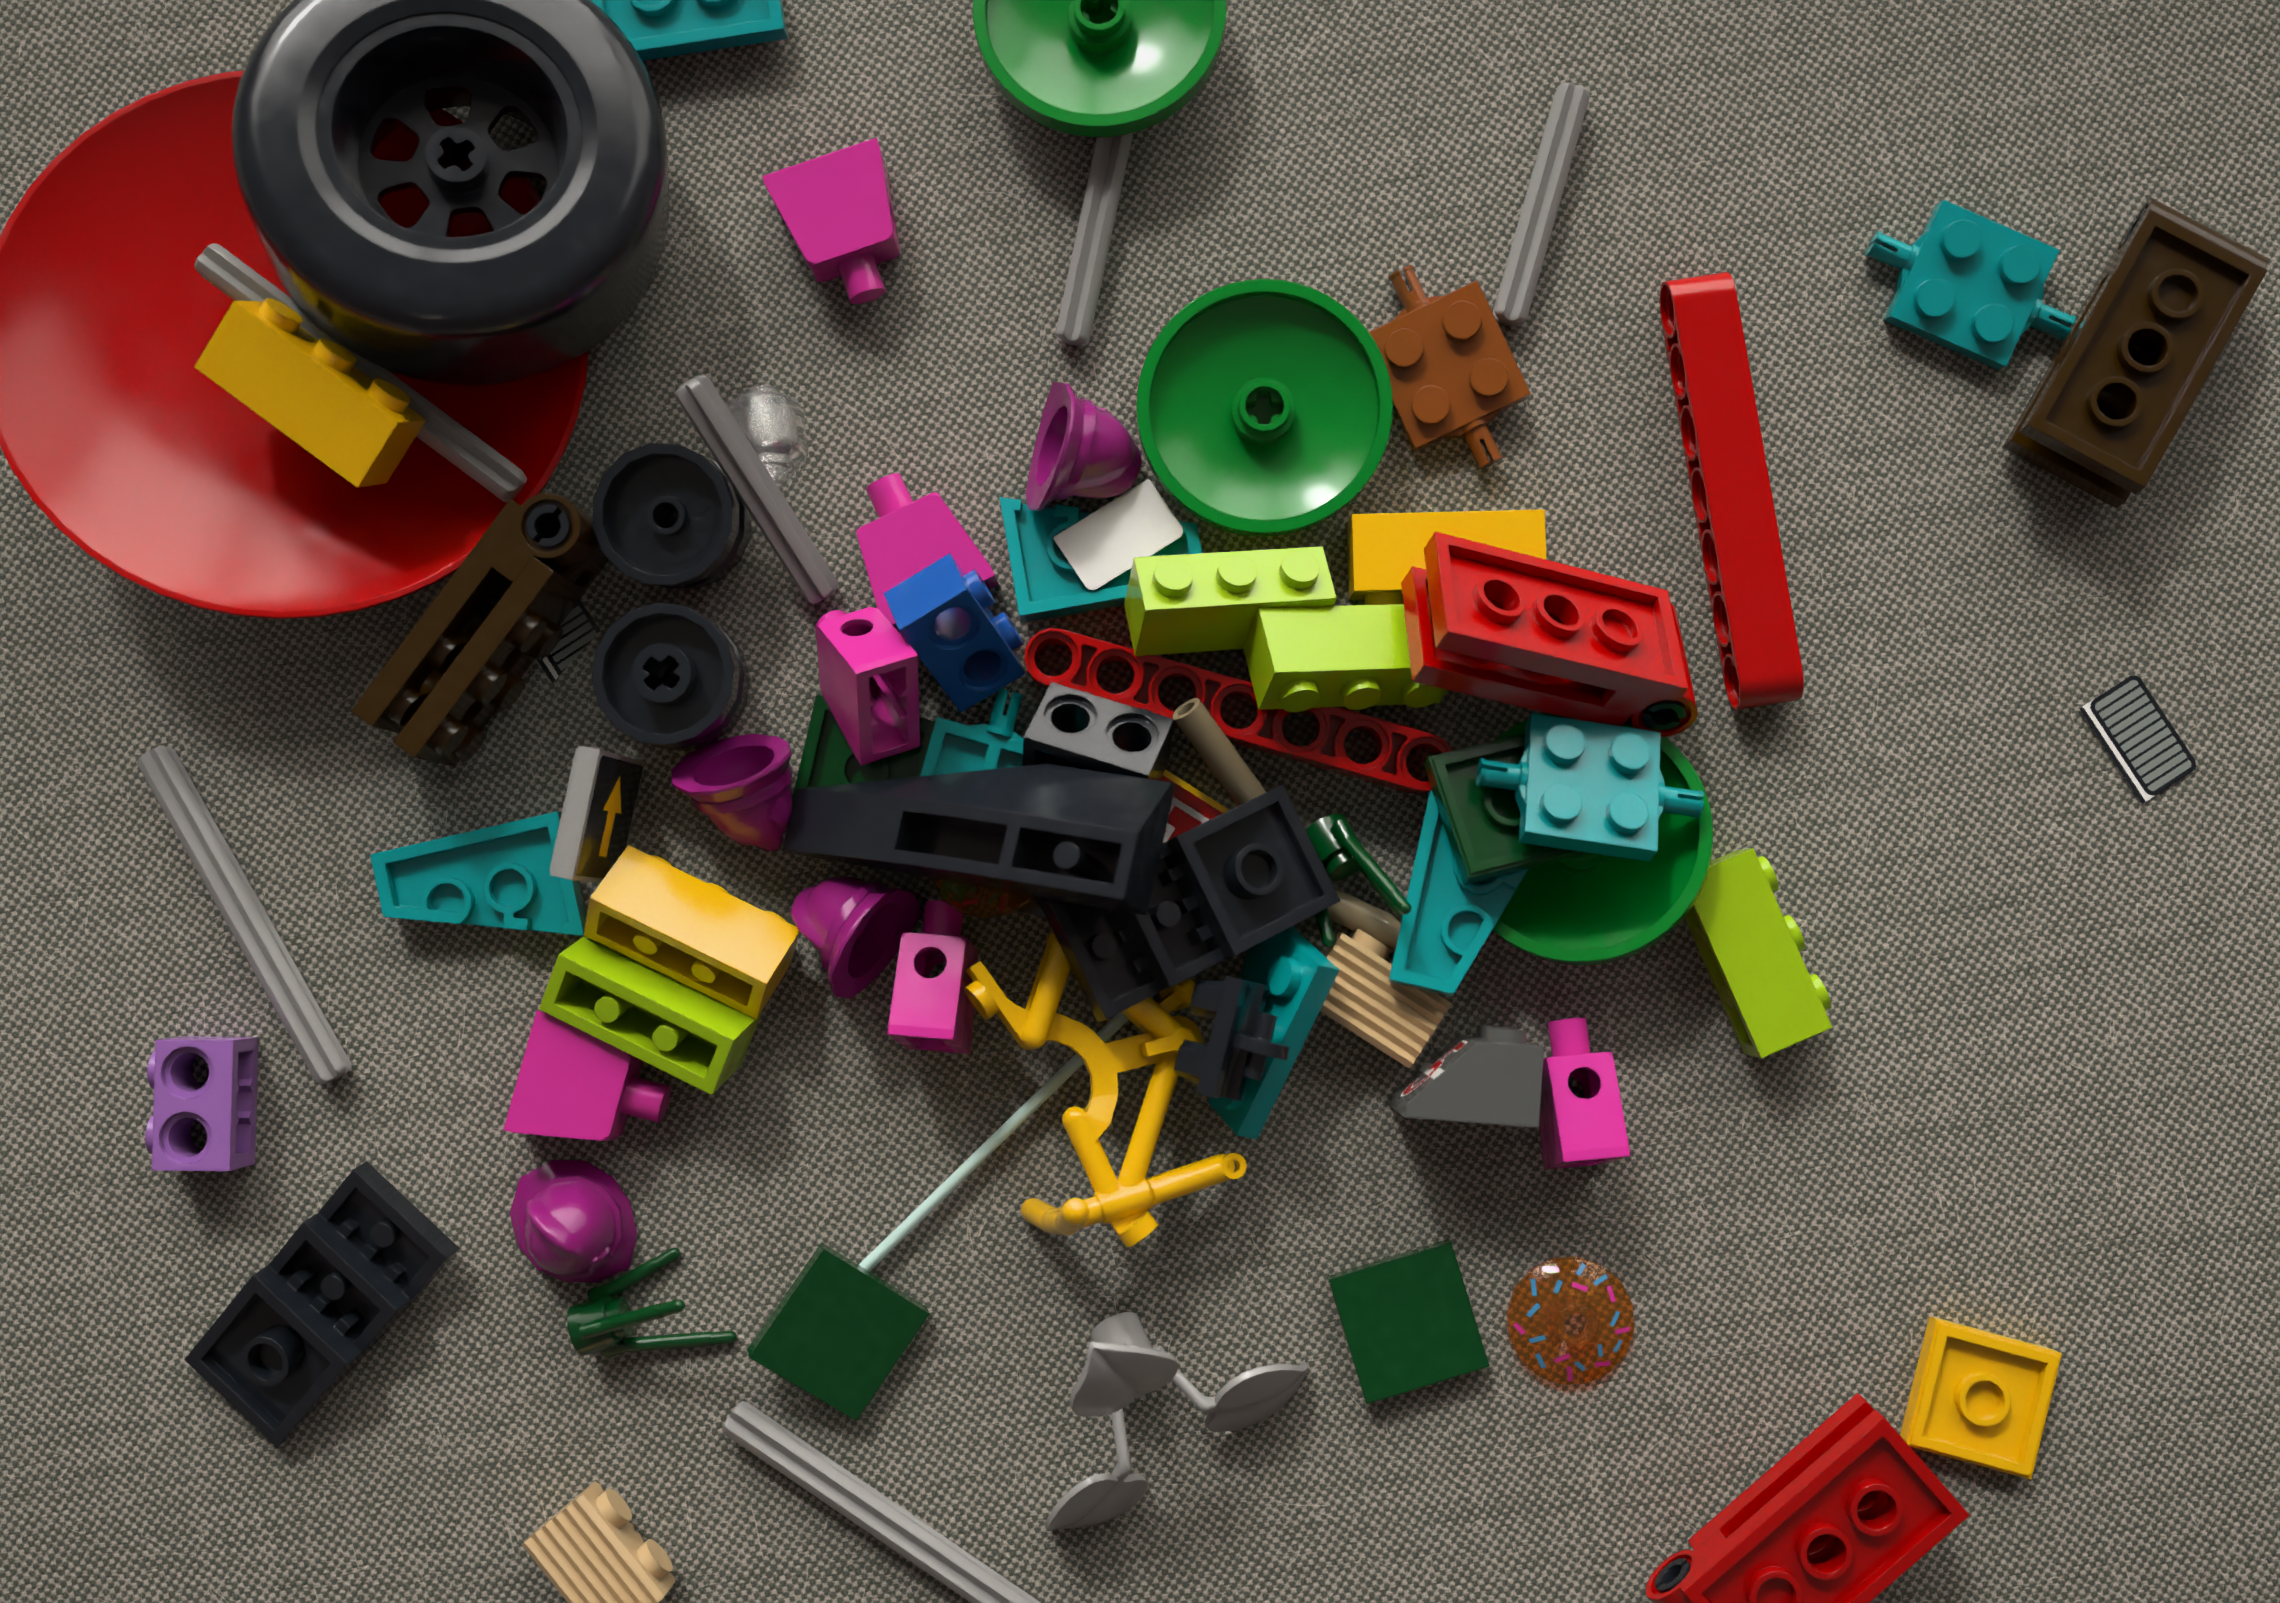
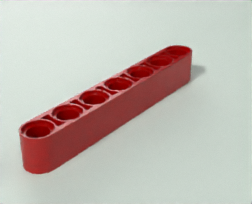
(1731, 491)
(1264, 733)

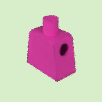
(840, 216)
(911, 538)
(866, 656)
(935, 1010)
(579, 1086)
(1573, 1128)

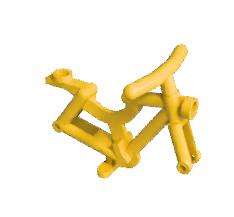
(1127, 1199)

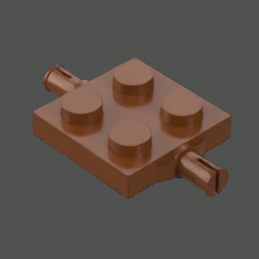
(1448, 366)

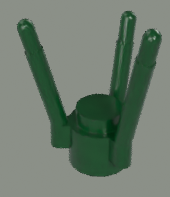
(1342, 857)
(607, 1321)

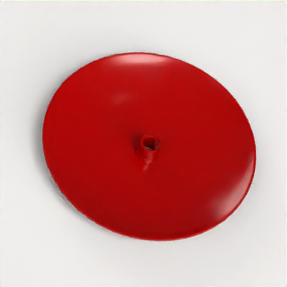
(160, 461)

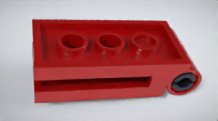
(1546, 637)
(1820, 1524)

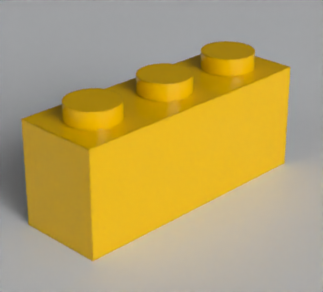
(311, 391)
(1389, 544)
(691, 931)

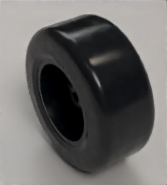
(412, 299)

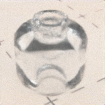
(774, 428)

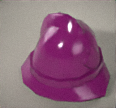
(1079, 452)
(741, 787)
(854, 928)
(573, 1221)

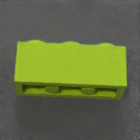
(1213, 597)
(1333, 658)
(1756, 956)
(648, 1014)

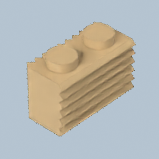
(1380, 1012)
(597, 1554)

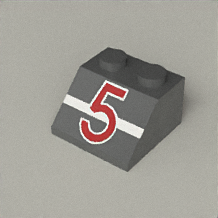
(1478, 1081)

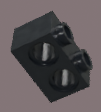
(1097, 735)

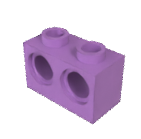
(222, 1105)

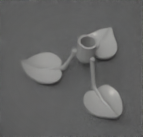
(1126, 1367)

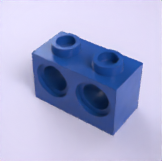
(955, 632)

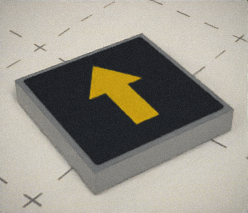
(596, 814)

